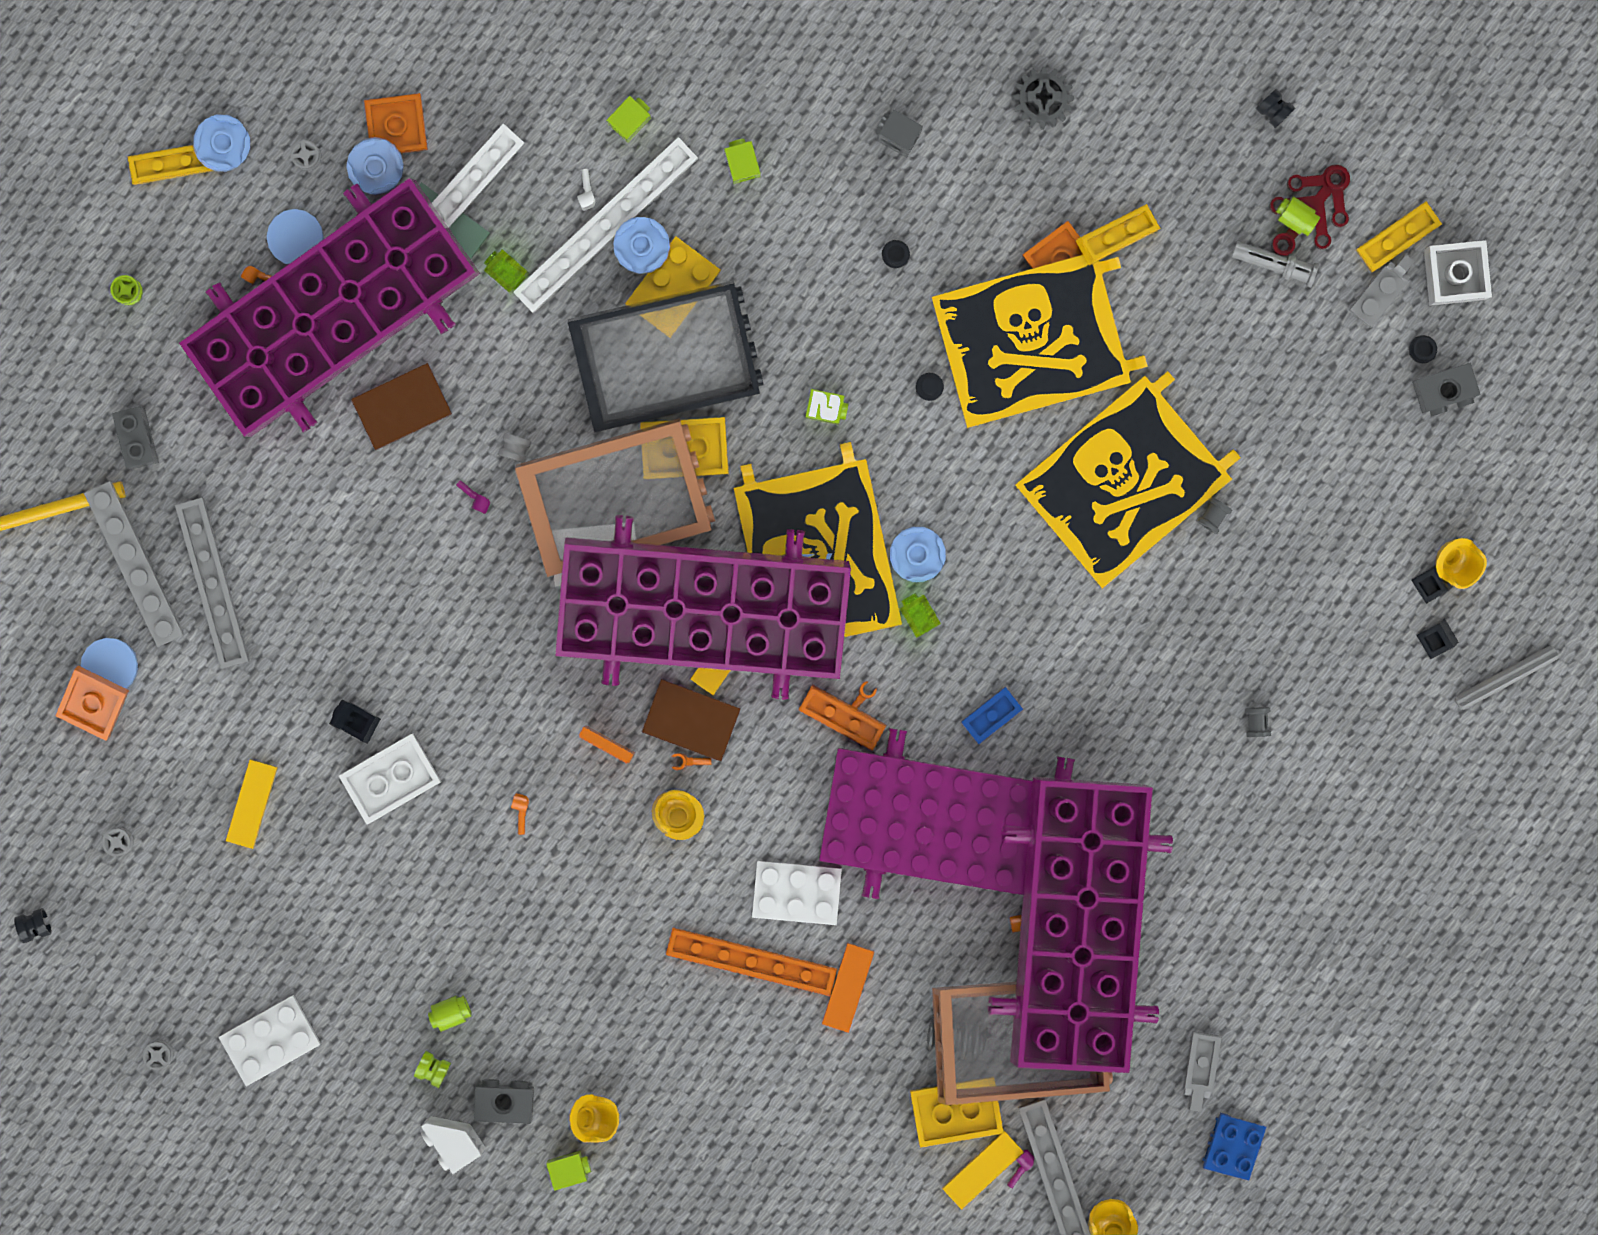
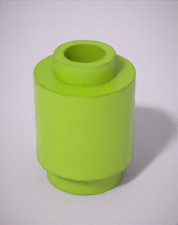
(1297, 215)
(449, 1013)

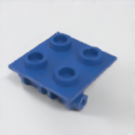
(1233, 1146)

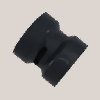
(1275, 108)
(32, 926)

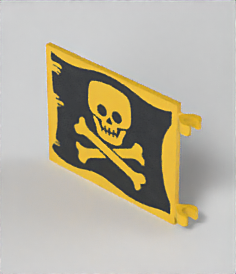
(1032, 339)
(1125, 480)
(838, 518)

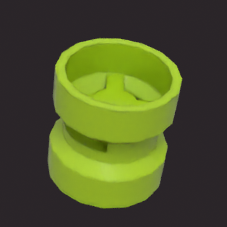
(122, 290)
(438, 1072)

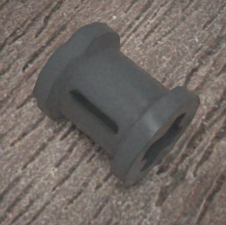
(1214, 515)
(1258, 722)

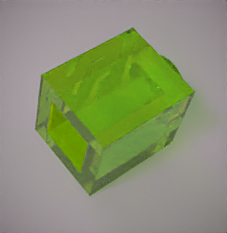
(505, 270)
(918, 614)

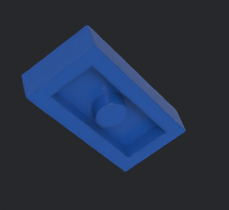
(992, 715)

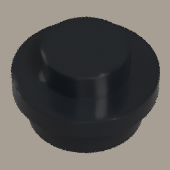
(895, 254)
(1422, 349)
(929, 386)

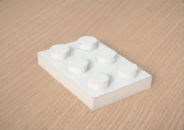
(390, 778)
(796, 892)
(269, 1040)

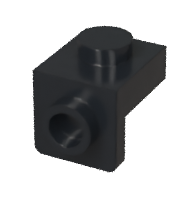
(354, 721)

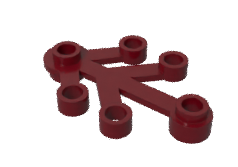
(1317, 203)

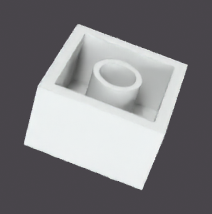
(1457, 272)

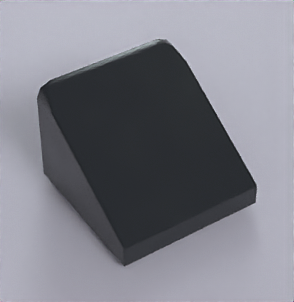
(1430, 584)
(1437, 639)

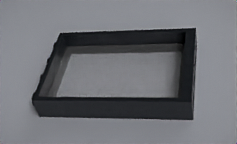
(665, 356)

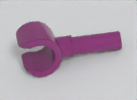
(480, 503)
(1026, 1161)

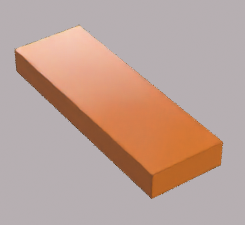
(842, 717)
(848, 987)

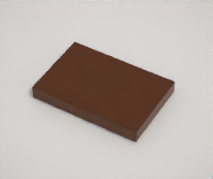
(401, 406)
(691, 720)

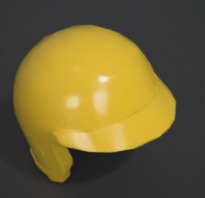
(1460, 563)
(678, 814)
(594, 1119)
(1112, 1218)

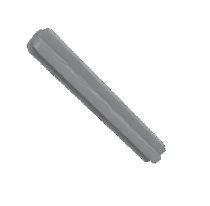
(1506, 677)

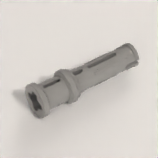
(1288, 267)

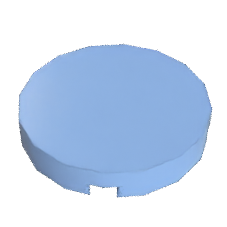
(221, 143)
(375, 165)
(293, 234)
(641, 245)
(908, 556)
(111, 660)

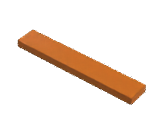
(751, 961)

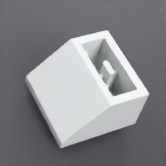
(454, 1142)

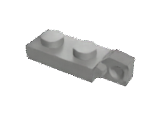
(1382, 291)
(1201, 1068)

